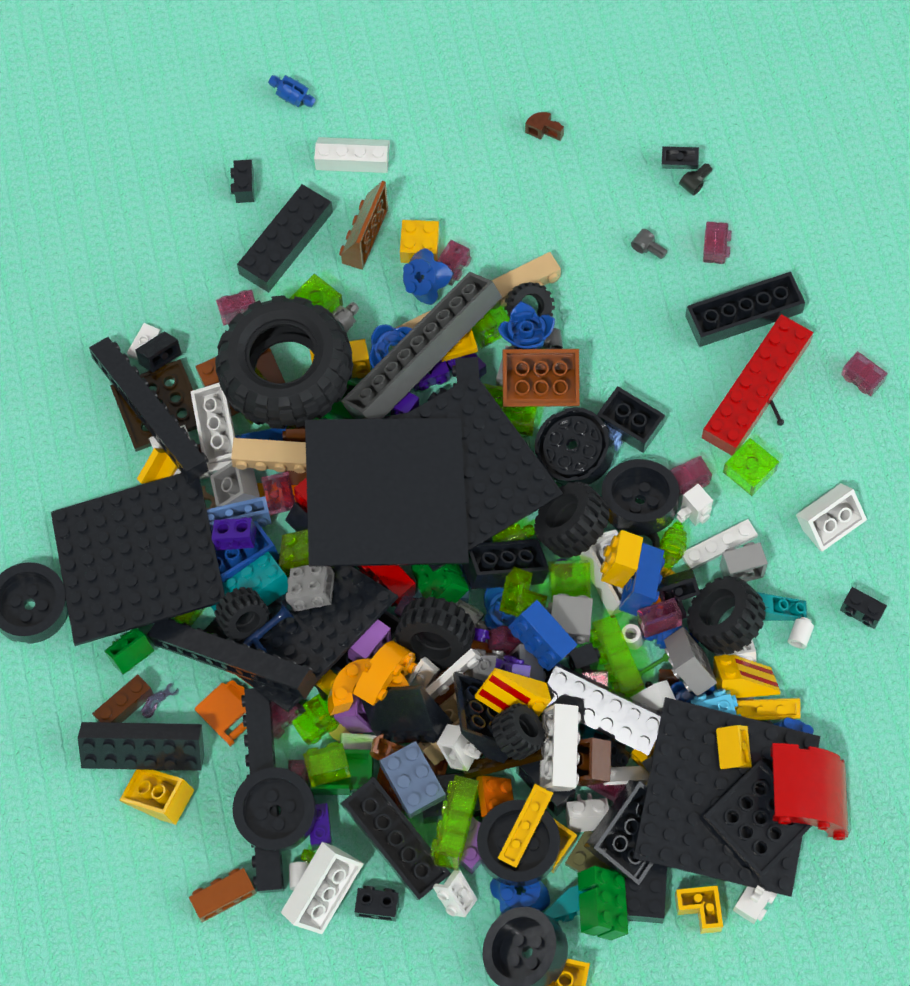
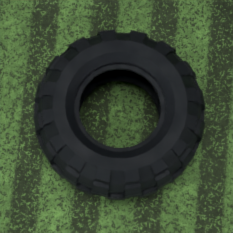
(275, 323)

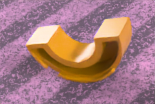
(386, 664)
(340, 694)

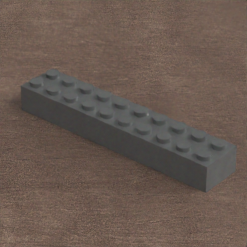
(422, 348)

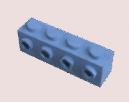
(254, 508)

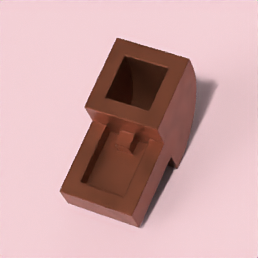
(541, 124)

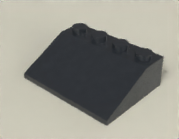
(407, 716)
(476, 717)
(617, 834)

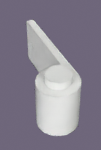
(622, 775)

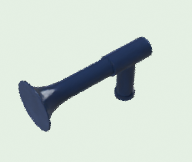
(254, 638)

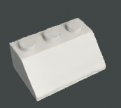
(831, 516)

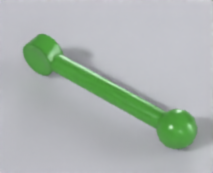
(665, 658)

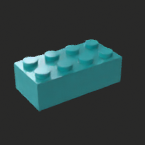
(262, 576)

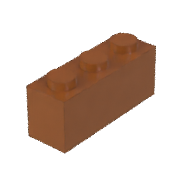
(222, 894)

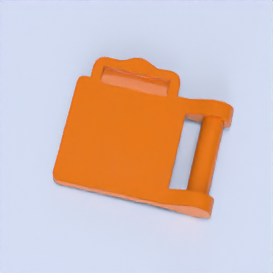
(223, 709)

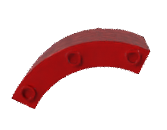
(810, 788)

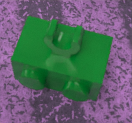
(129, 650)

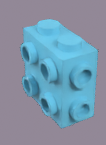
(720, 700)

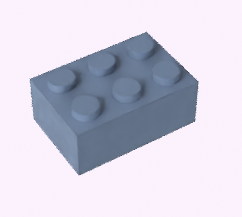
(412, 779)

